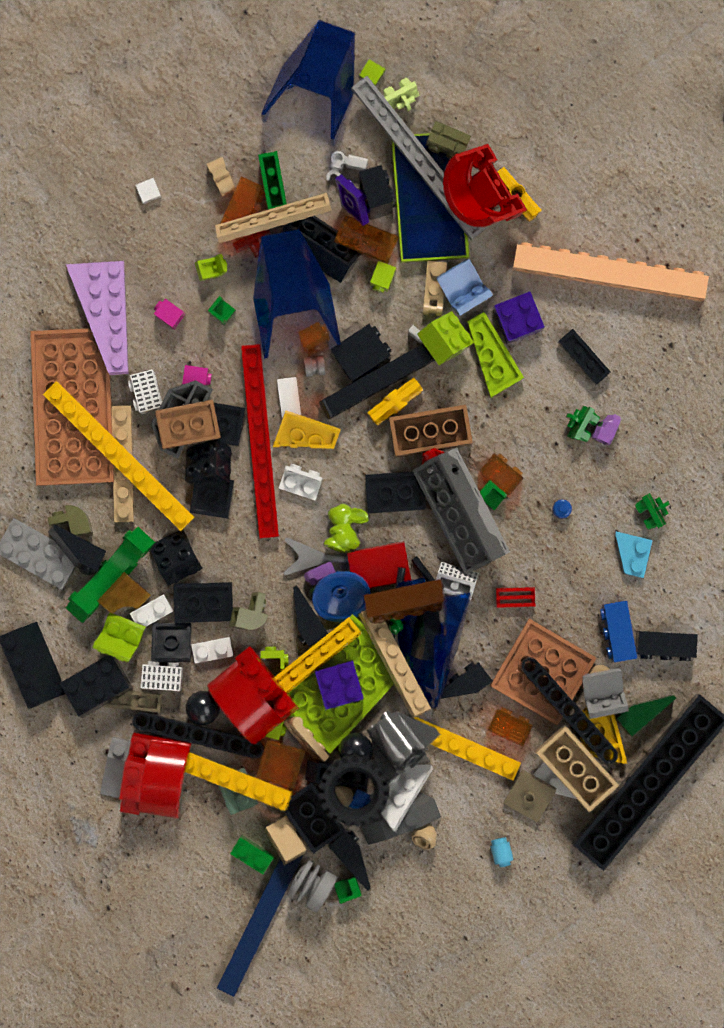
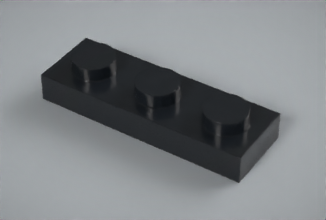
(584, 356)

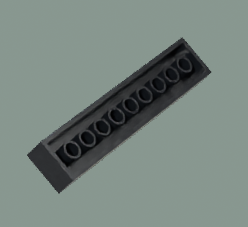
(650, 781)

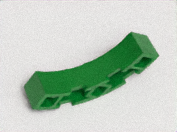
(125, 559)

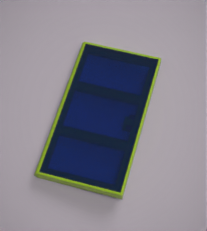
(424, 224)

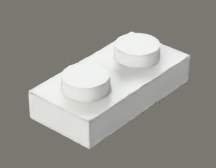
(152, 611)
(212, 650)

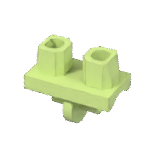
(403, 96)

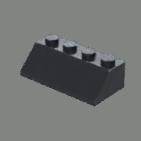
(331, 256)
(32, 665)

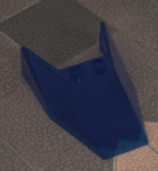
(323, 66)
(290, 283)
(433, 674)

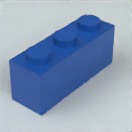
(618, 631)

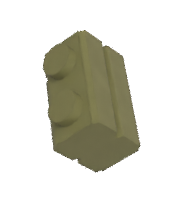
(447, 140)

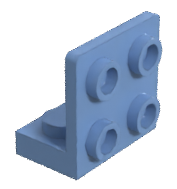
(463, 287)

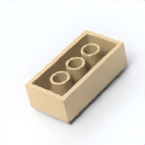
(576, 768)

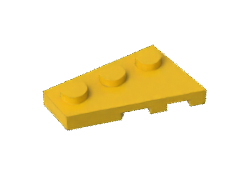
(305, 432)

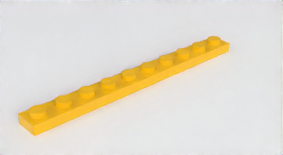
(118, 456)

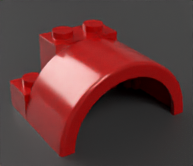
(478, 196)
(244, 694)
(154, 782)

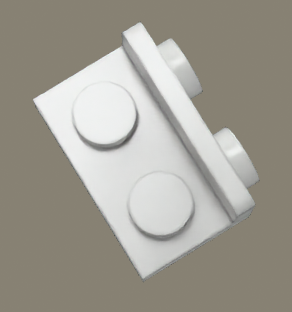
(301, 482)

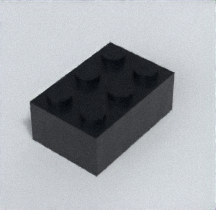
(379, 197)
(96, 686)
(311, 819)

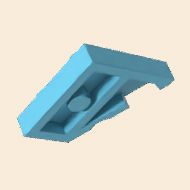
(633, 553)

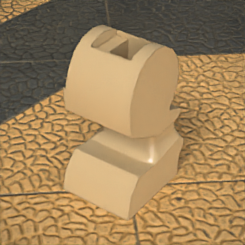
(221, 176)

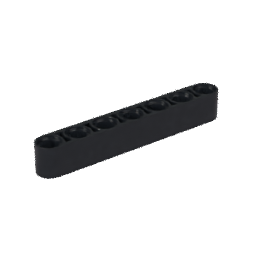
(376, 381)
(577, 715)
(188, 736)

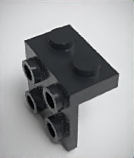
(208, 461)
(175, 557)

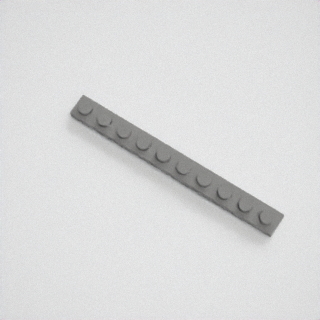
(408, 145)

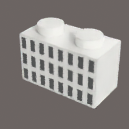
(146, 391)
(455, 579)
(162, 677)

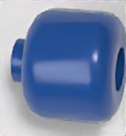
(562, 509)

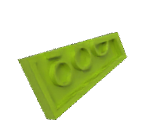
(495, 360)

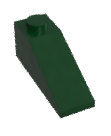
(642, 713)

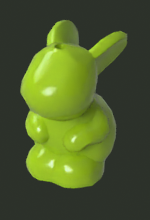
(343, 536)

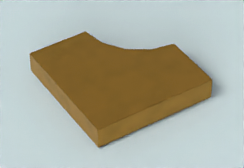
(124, 593)

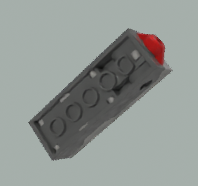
(460, 509)

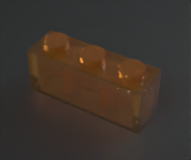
(244, 200)
(366, 239)
(314, 338)

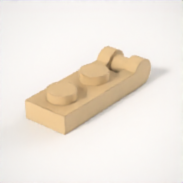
(432, 288)
(305, 738)

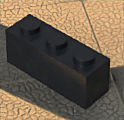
(666, 645)

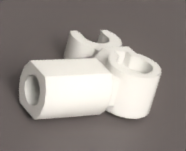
(338, 160)

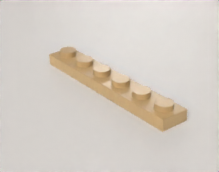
(273, 217)
(123, 488)
(396, 666)

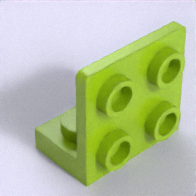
(119, 637)

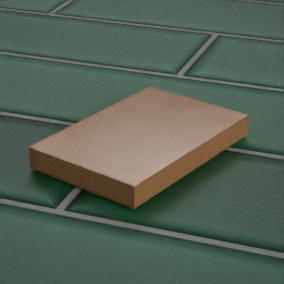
(187, 424)

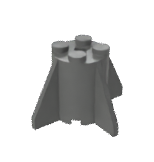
(400, 742)

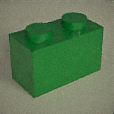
(252, 854)

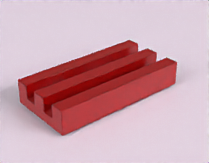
(532, 597)

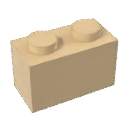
(286, 840)

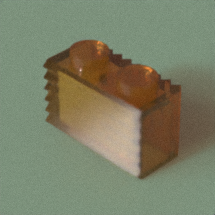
(501, 473)
(510, 727)

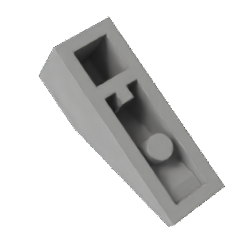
(114, 766)

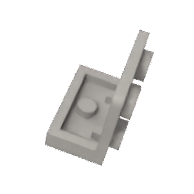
(604, 693)

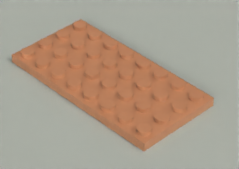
(61, 450)

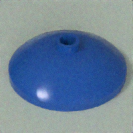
(340, 604)

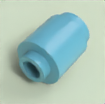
(501, 852)

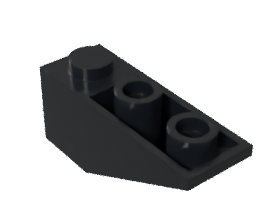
(469, 682)

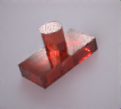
(251, 241)

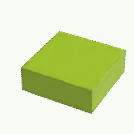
(373, 71)

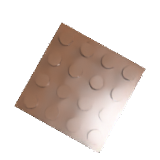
(556, 655)

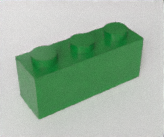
(272, 179)

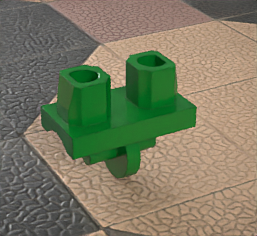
(579, 421)
(656, 518)

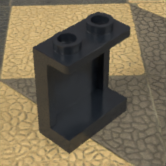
(361, 352)

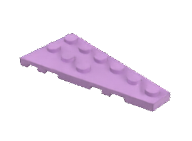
(104, 303)

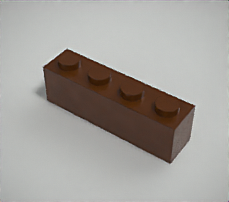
(405, 601)

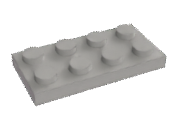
(36, 553)

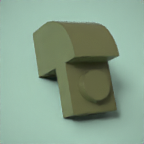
(76, 517)
(252, 617)

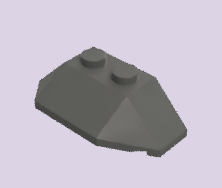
(181, 395)
(419, 814)

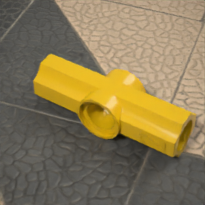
(511, 184)
(395, 401)

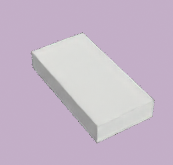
(289, 395)

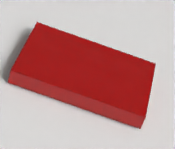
(379, 563)

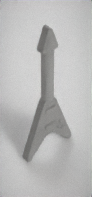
(310, 557)

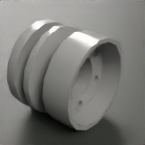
(312, 886)

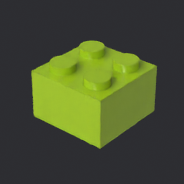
(445, 338)

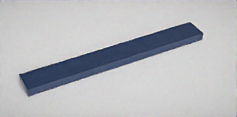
(257, 926)

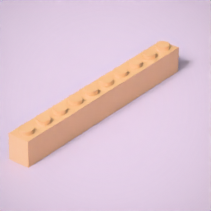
(610, 272)

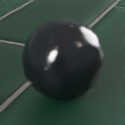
(202, 708)
(355, 744)

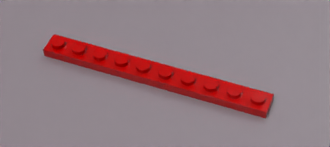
(260, 441)

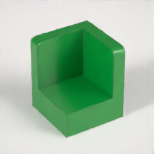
(221, 310)
(492, 495)
(347, 889)

